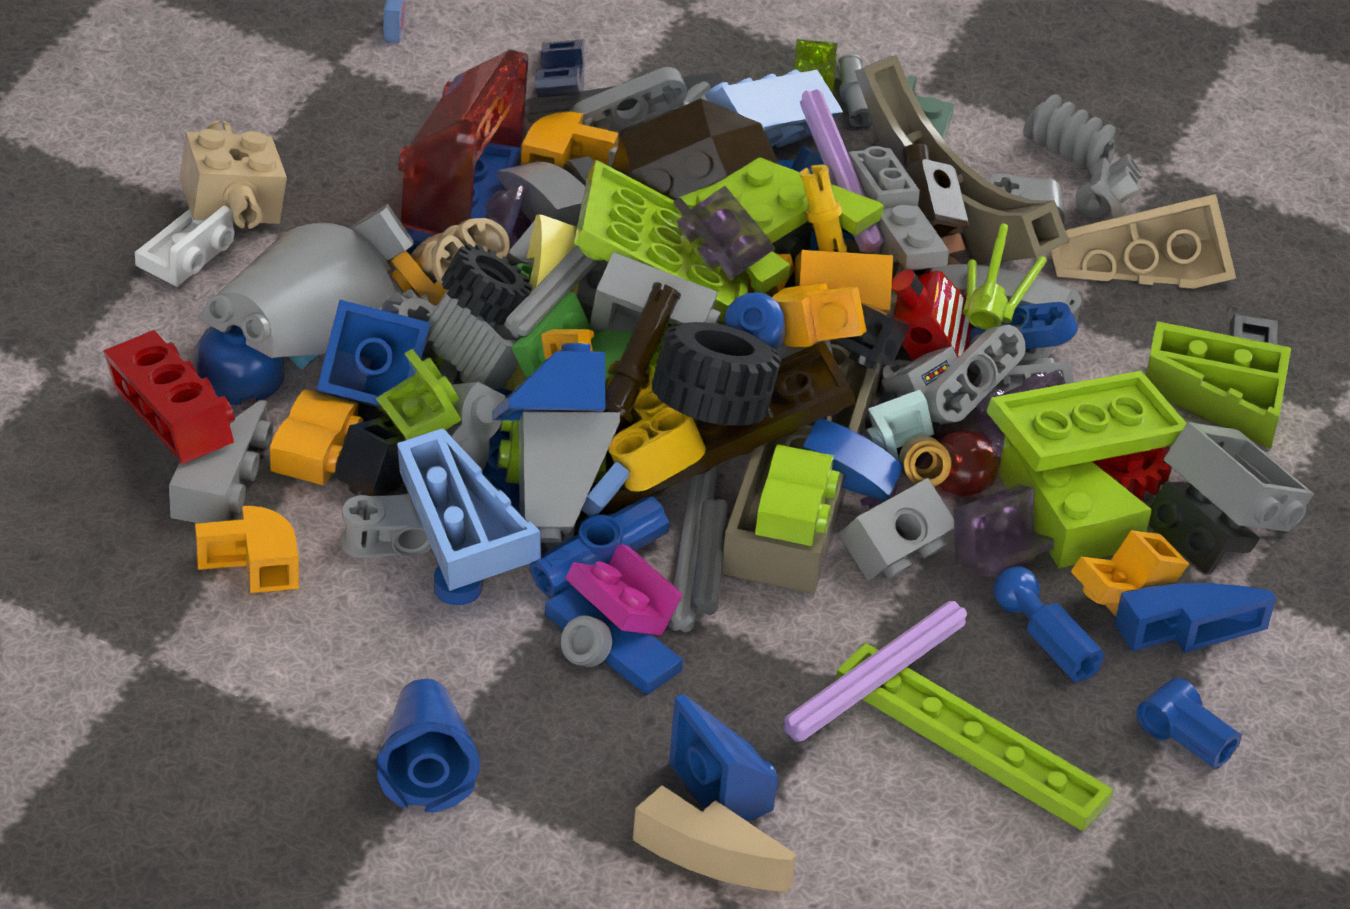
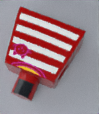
(933, 310)

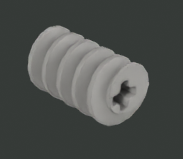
(1070, 133)

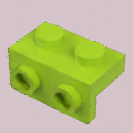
(421, 401)

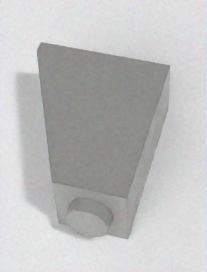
(559, 465)

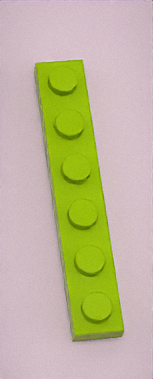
(987, 744)

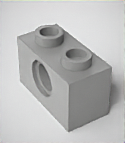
(879, 547)

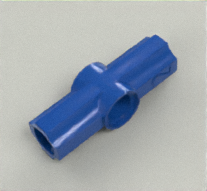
(598, 540)

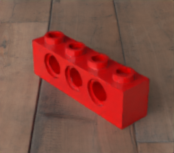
(170, 396)

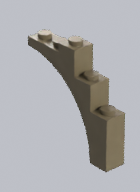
(900, 122)

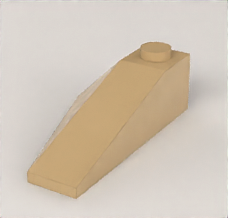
(1160, 245)

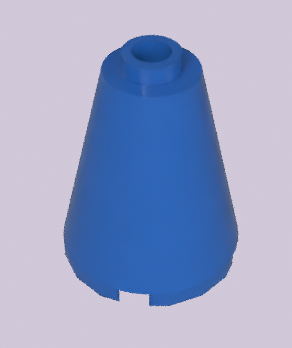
(427, 750)

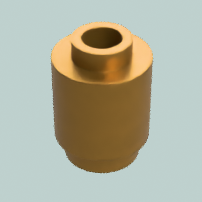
(939, 464)

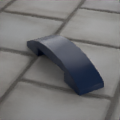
(561, 69)

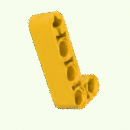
(657, 442)

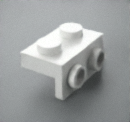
(186, 246)

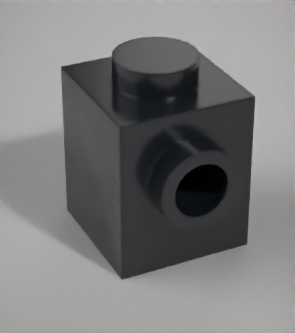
(880, 341)

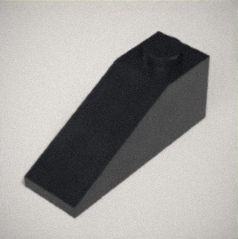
(370, 458)

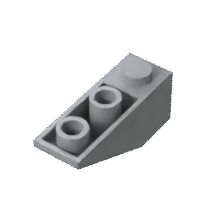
(215, 483)

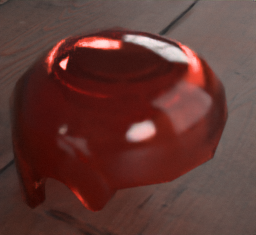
(972, 463)

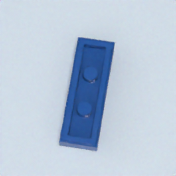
(633, 654)

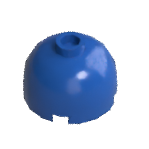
(235, 367)

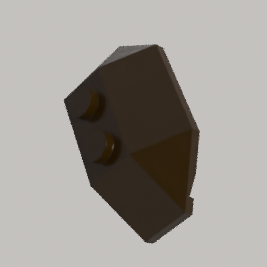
(691, 148)

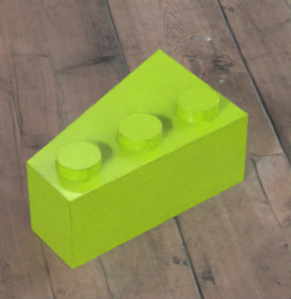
(1221, 378)
(1076, 507)

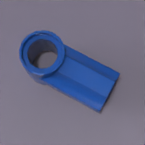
(1178, 713)

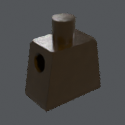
(939, 190)

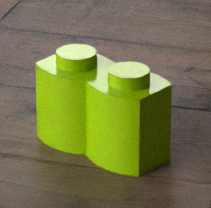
(796, 494)

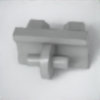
(1109, 188)

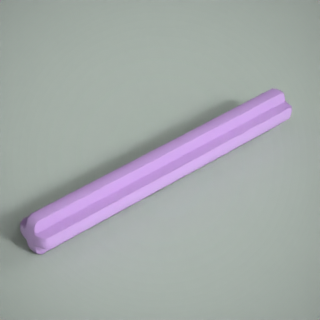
(837, 159)
(874, 671)

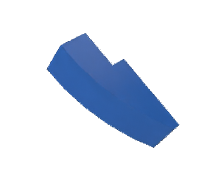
(1192, 614)

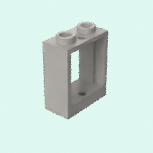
(627, 287)
(1239, 477)

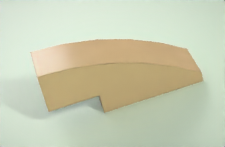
(712, 842)

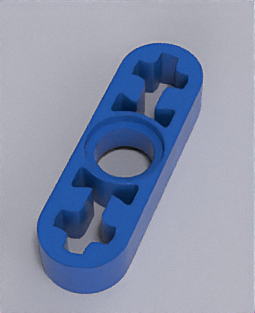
(1042, 325)

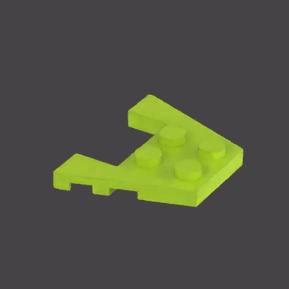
(778, 205)

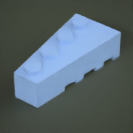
(774, 103)

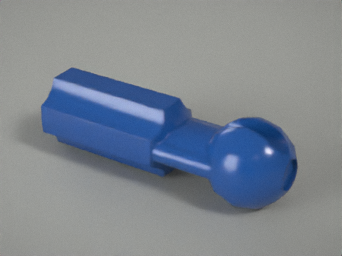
(1049, 625)

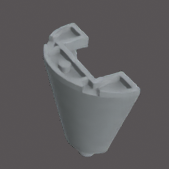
(294, 288)

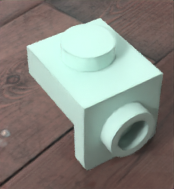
(899, 421)

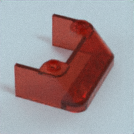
(439, 164)

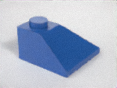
(368, 352)
(563, 383)
(719, 763)

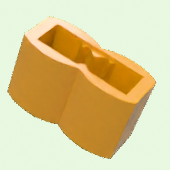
(312, 436)

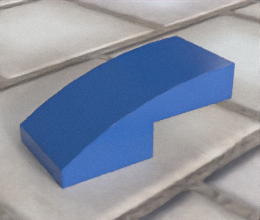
(865, 464)

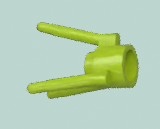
(988, 305)

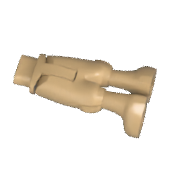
(439, 250)

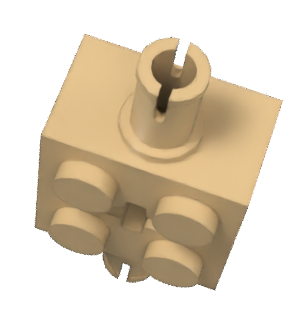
(233, 173)

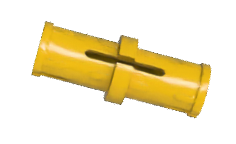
(823, 209)

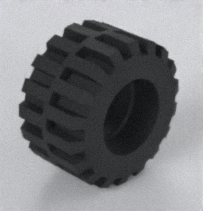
(715, 373)

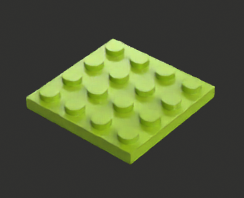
(641, 225)

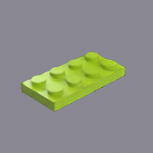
(1086, 420)

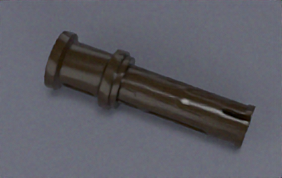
(629, 373)

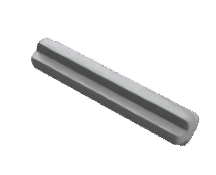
(549, 293)

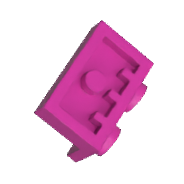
(627, 591)

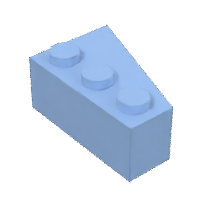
(462, 513)

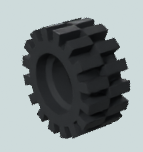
(485, 283)

